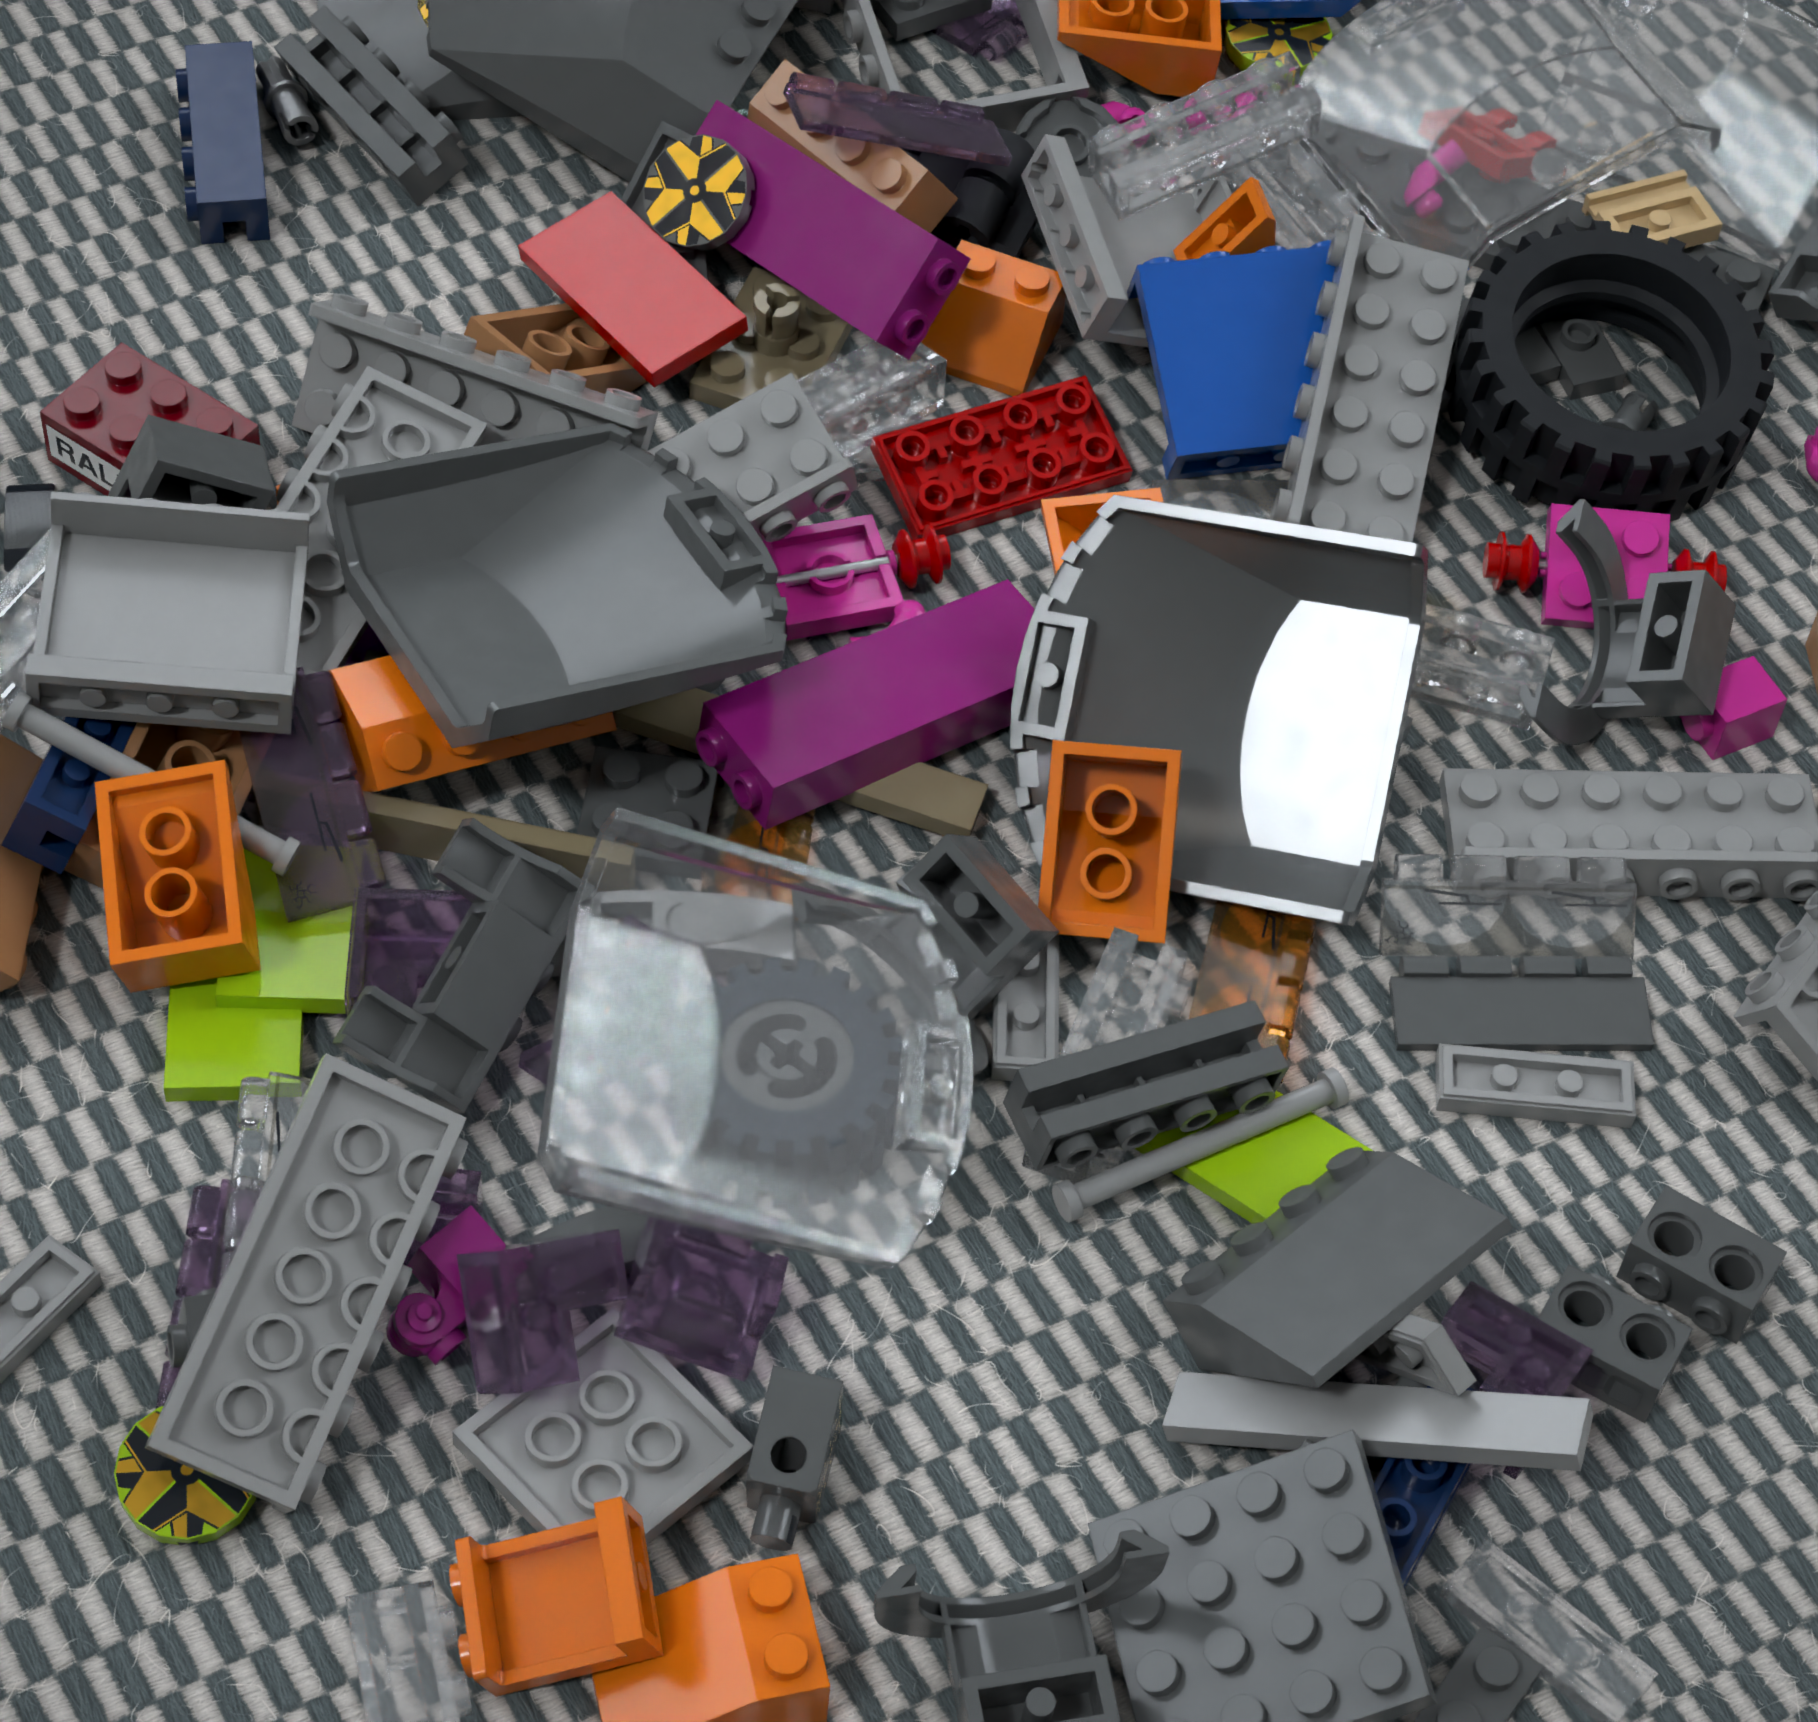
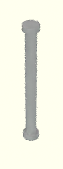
(116, 765)
(1073, 1198)

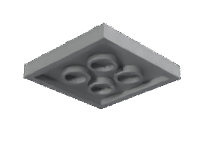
(617, 1432)

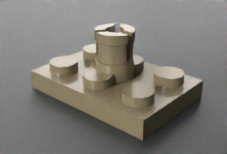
(783, 337)

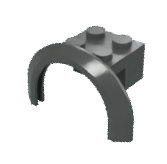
(194, 467)
(1648, 652)
(981, 923)
(1029, 1649)

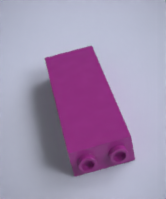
(838, 240)
(868, 706)

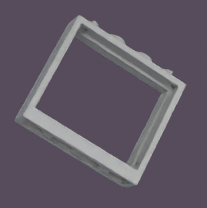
(1056, 61)

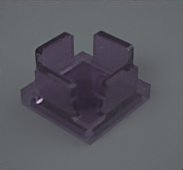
(700, 1296)

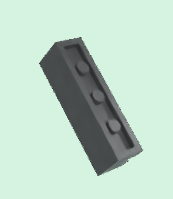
(374, 106)
(1144, 1086)

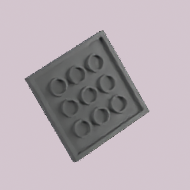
(1270, 1598)

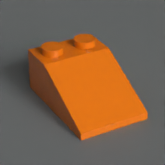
(1155, 43)
(1109, 839)
(175, 877)
(732, 1652)

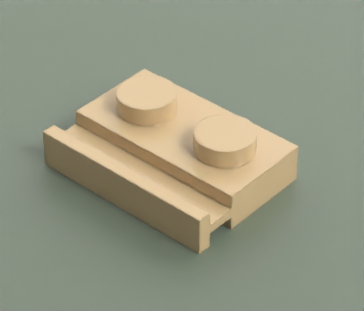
(1658, 203)

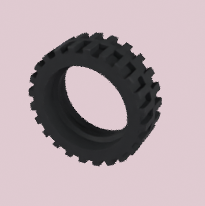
(1642, 289)

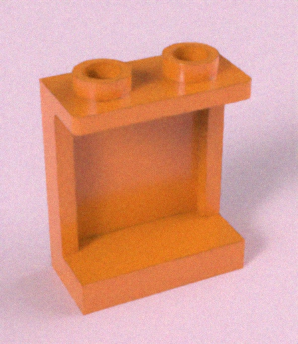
(557, 1601)

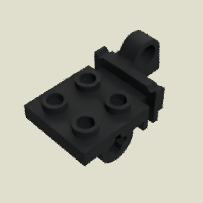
(991, 198)

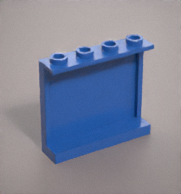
(1230, 352)

